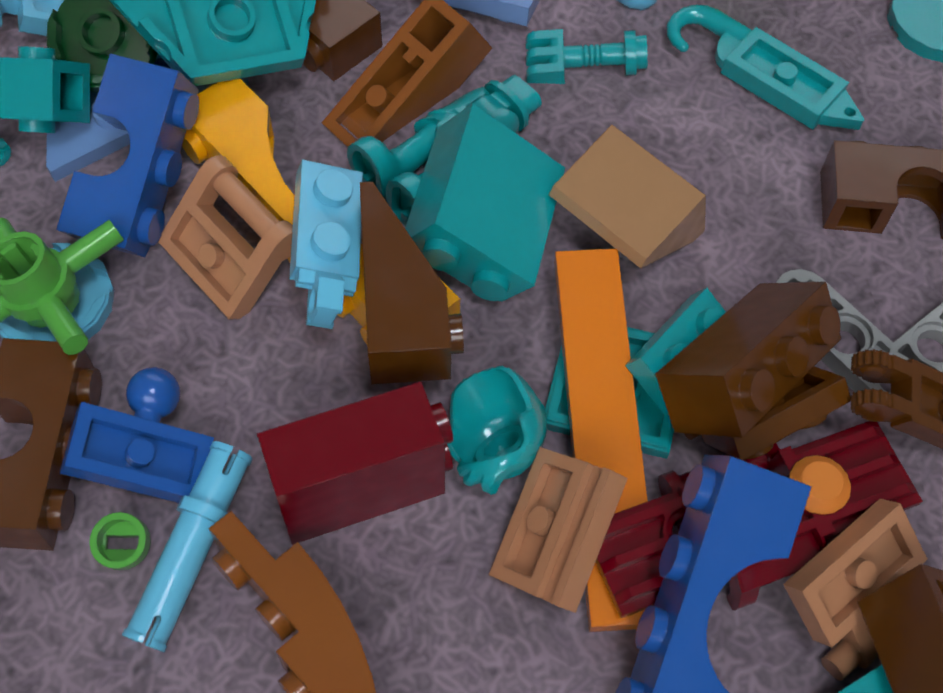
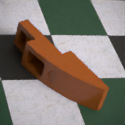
(296, 601)

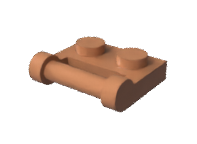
(213, 249)

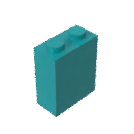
(484, 205)

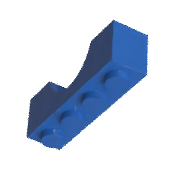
(730, 522)

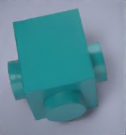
(43, 90)

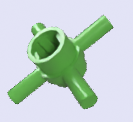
(41, 282)

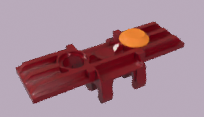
(846, 479)

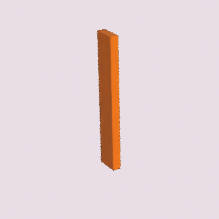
(600, 392)

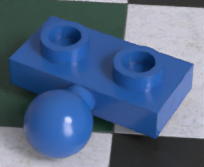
(137, 449)

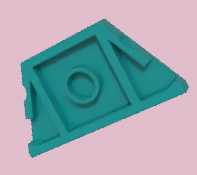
(223, 37)

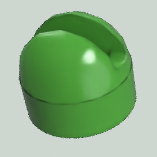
(124, 526)

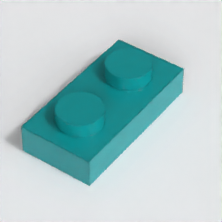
(677, 333)

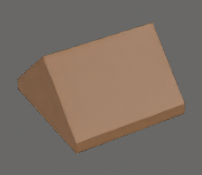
(631, 199)

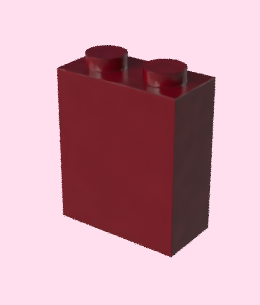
(358, 461)

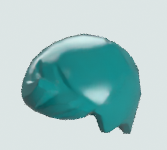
(495, 427)

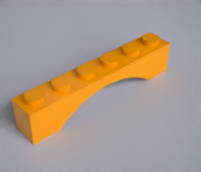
(239, 126)

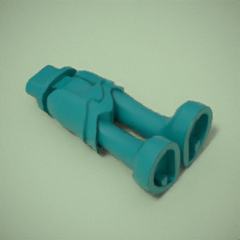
(394, 168)

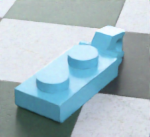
(326, 238)

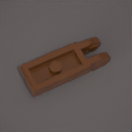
(914, 399)

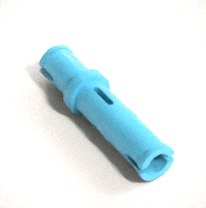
(187, 546)

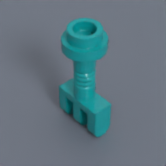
(549, 57)

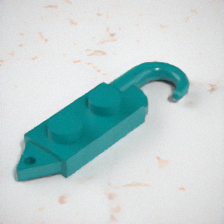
(772, 69)

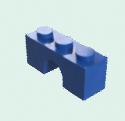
(155, 110)

